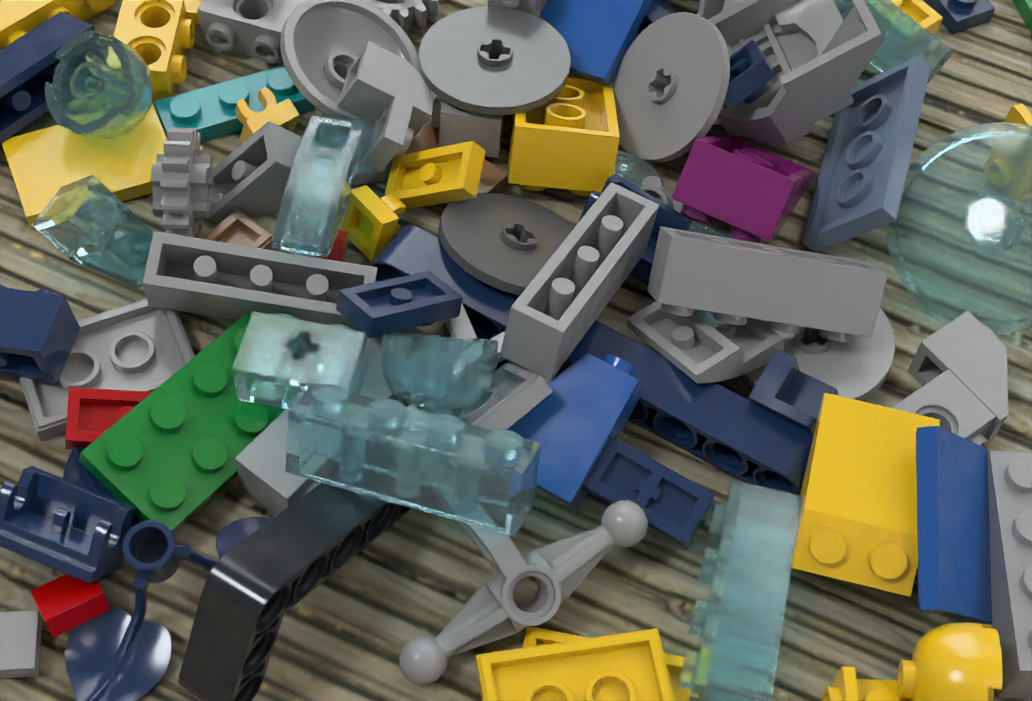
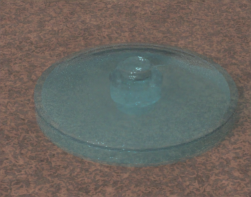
(969, 227)

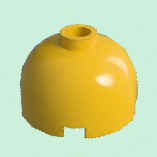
(953, 665)

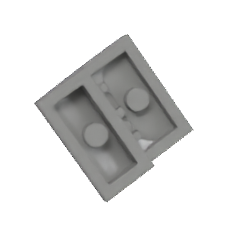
(705, 346)

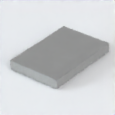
(114, 350)

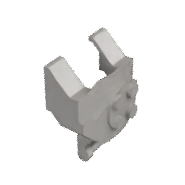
(810, 52)

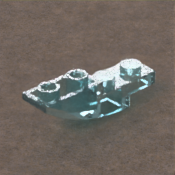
(320, 184)

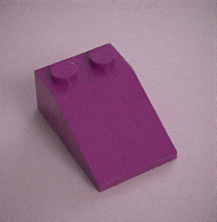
(740, 186)

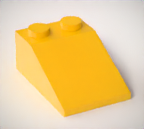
(566, 141)
(861, 496)

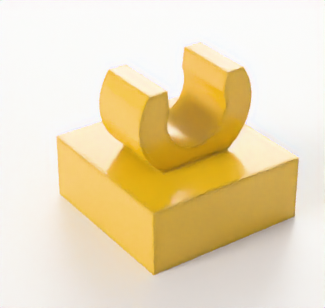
(281, 114)
(372, 220)

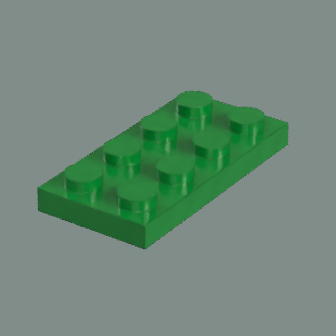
(181, 438)

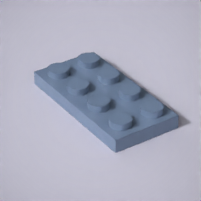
(867, 157)

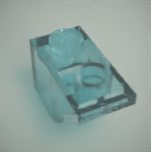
(97, 230)

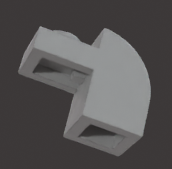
(392, 96)

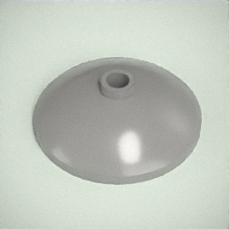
(327, 37)

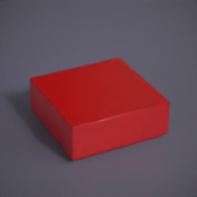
(69, 603)

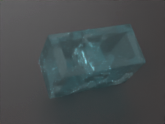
(288, 355)

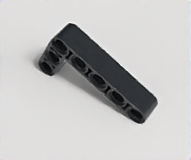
(266, 578)

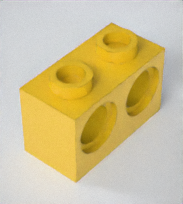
(161, 36)

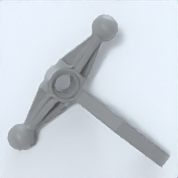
(492, 611)

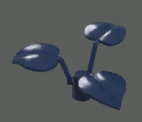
(120, 654)

